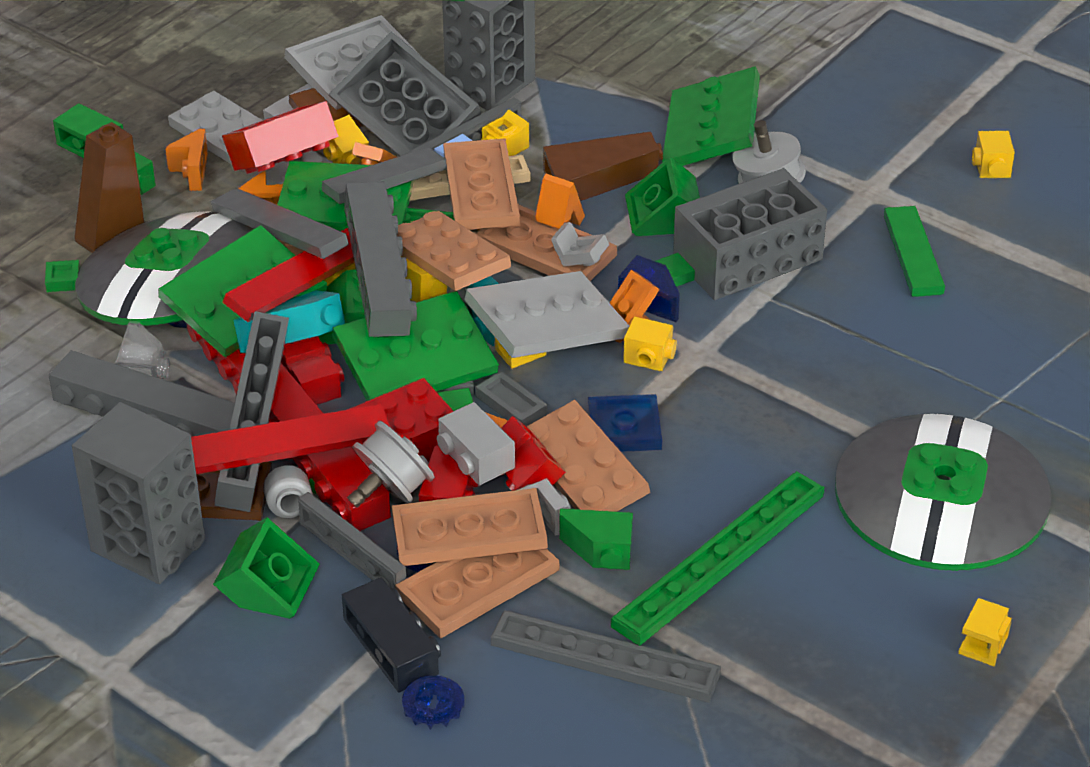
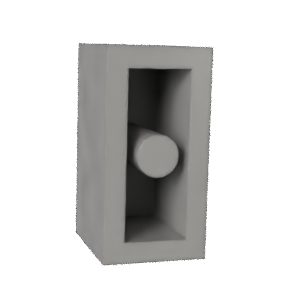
(476, 443)

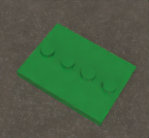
(712, 117)
(304, 193)
(200, 290)
(441, 348)

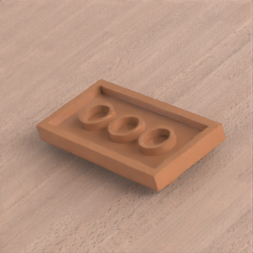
(481, 184)
(532, 246)
(450, 251)
(595, 469)
(469, 527)
(464, 589)

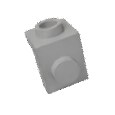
(578, 250)
(550, 503)

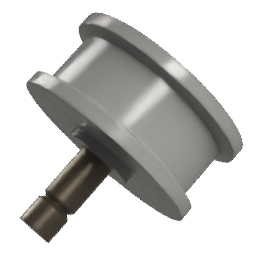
(768, 154)
(392, 462)

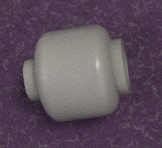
(283, 489)

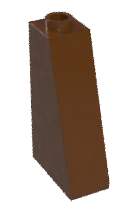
(604, 162)
(108, 188)

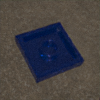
(628, 420)

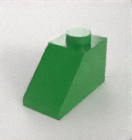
(598, 536)

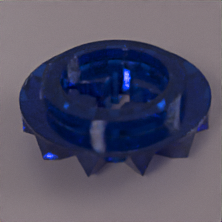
(420, 693)

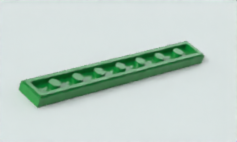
(716, 558)

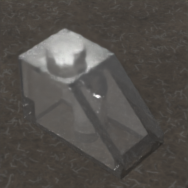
(143, 352)

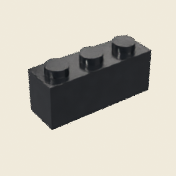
(390, 633)

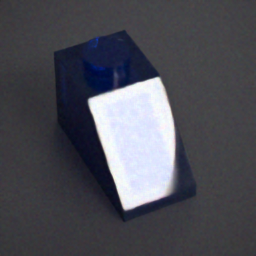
(668, 297)

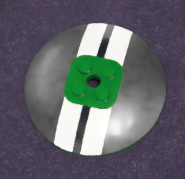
(124, 273)
(970, 522)

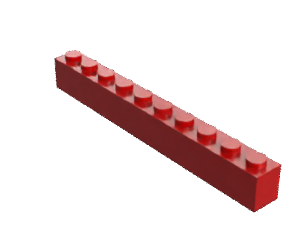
(333, 471)

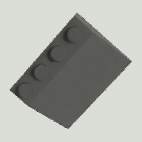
(402, 97)

